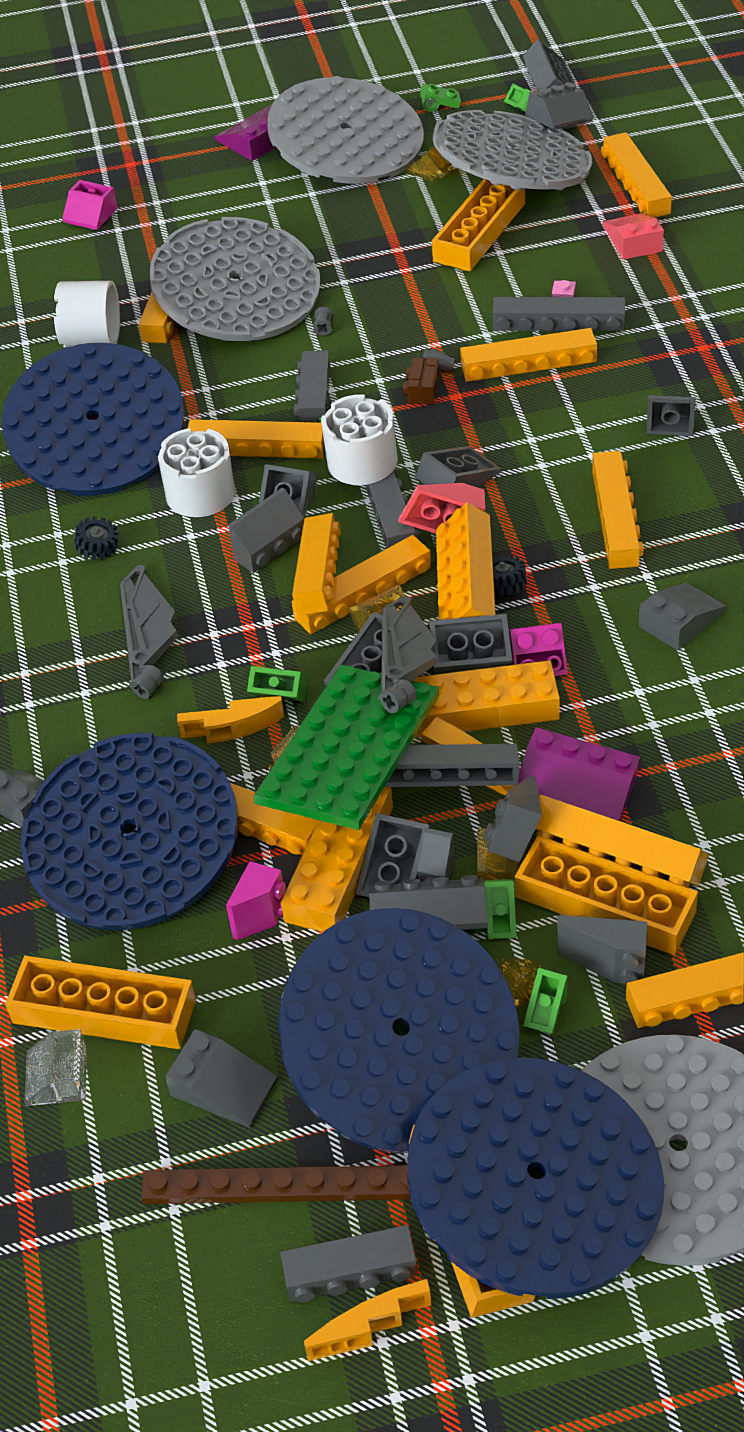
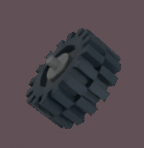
(96, 538)
(508, 575)

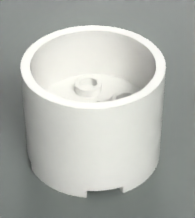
(86, 312)
(359, 440)
(196, 472)

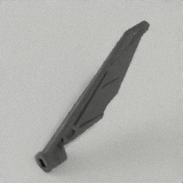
(147, 630)
(405, 653)

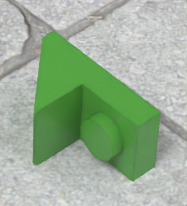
(500, 908)
(546, 1000)

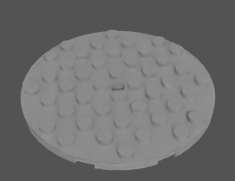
(345, 130)
(512, 150)
(196, 287)
(694, 1095)

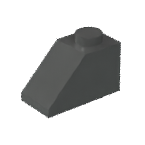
(436, 855)

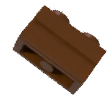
(422, 381)

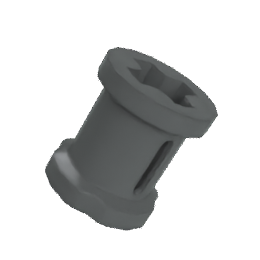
(325, 323)

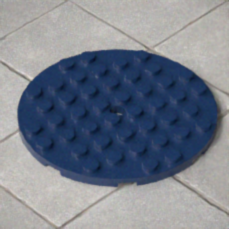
(50, 427)
(138, 878)
(342, 1015)
(522, 1232)

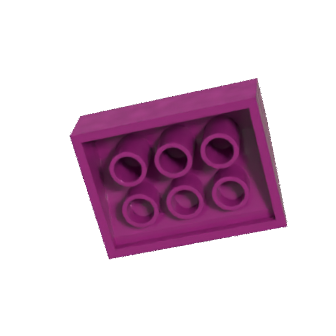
(249, 136)
(580, 772)

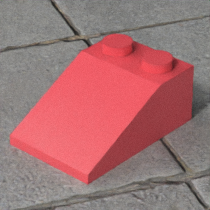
(635, 235)
(437, 502)

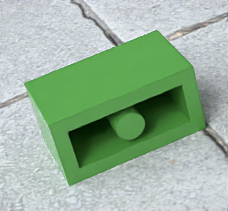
(277, 682)

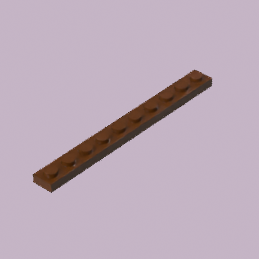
(275, 1184)

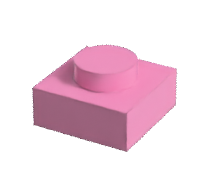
(563, 289)

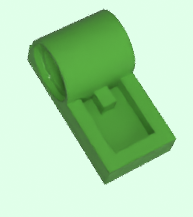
(442, 96)
(517, 97)

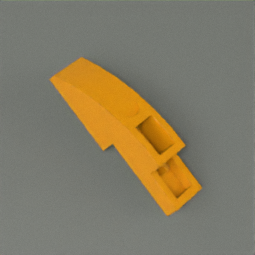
(240, 720)

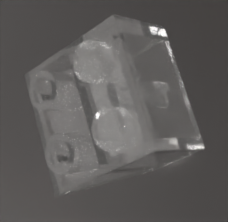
(56, 1069)

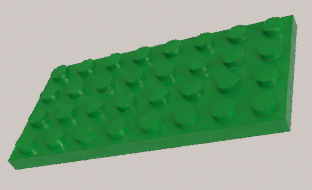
(344, 750)

